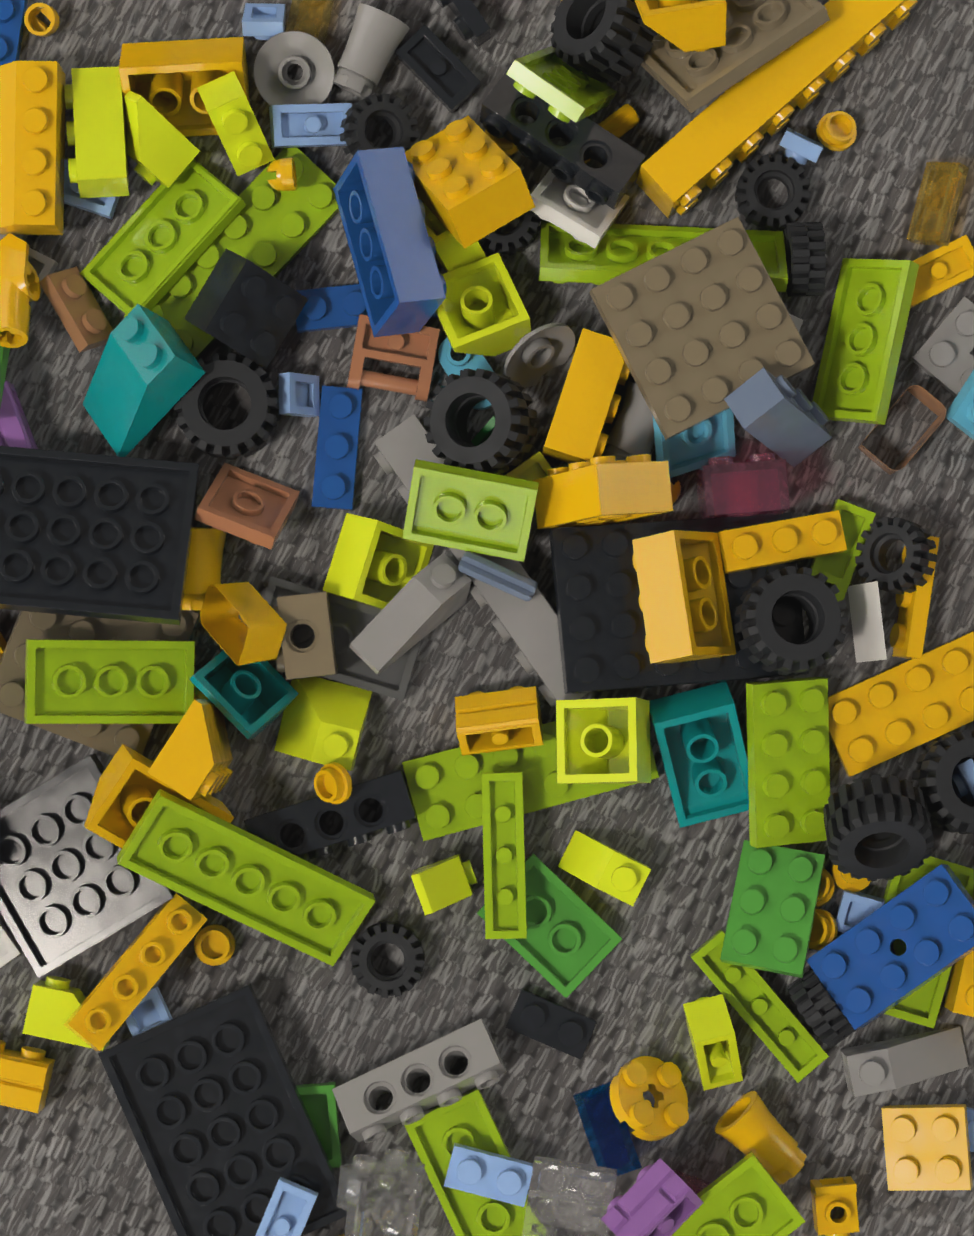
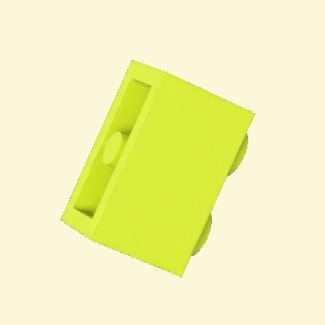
(235, 123)

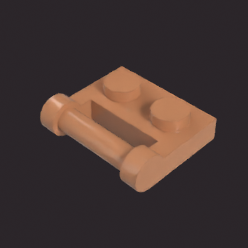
(407, 349)

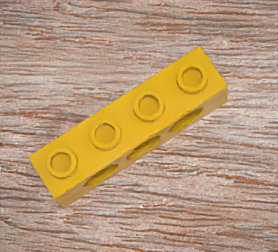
(135, 972)

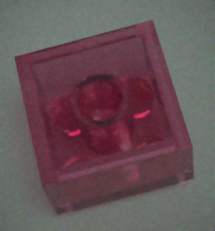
(742, 488)

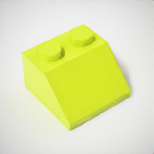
(373, 561)
(603, 741)

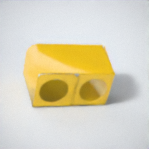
(242, 643)

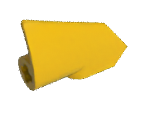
(17, 288)

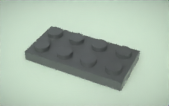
(348, 622)

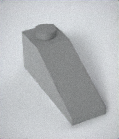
(413, 613)
(902, 1060)

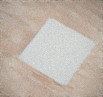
(867, 622)

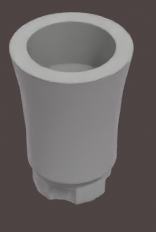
(368, 50)
(633, 427)

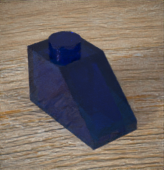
(606, 1135)

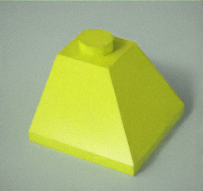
(483, 309)
(324, 722)

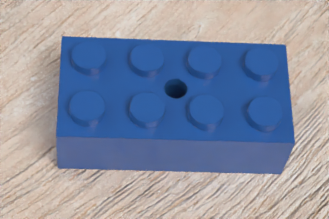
(389, 241)
(861, 965)

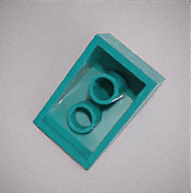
(139, 378)
(702, 753)

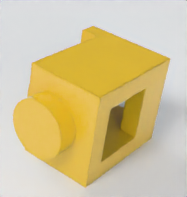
(834, 1193)

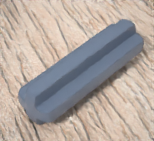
(497, 576)

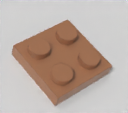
(247, 506)

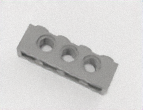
(359, 1096)

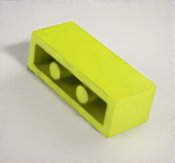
(97, 132)

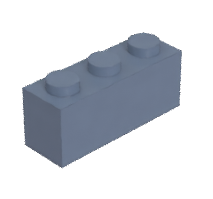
(779, 416)

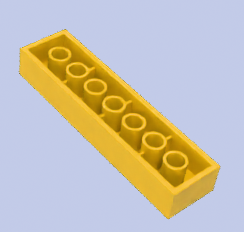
(763, 102)

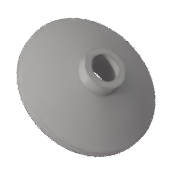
(294, 48)
(539, 352)

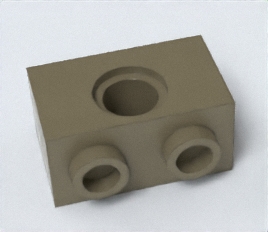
(320, 656)

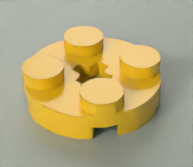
(665, 1085)

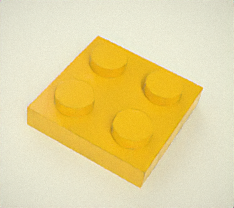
(927, 1147)

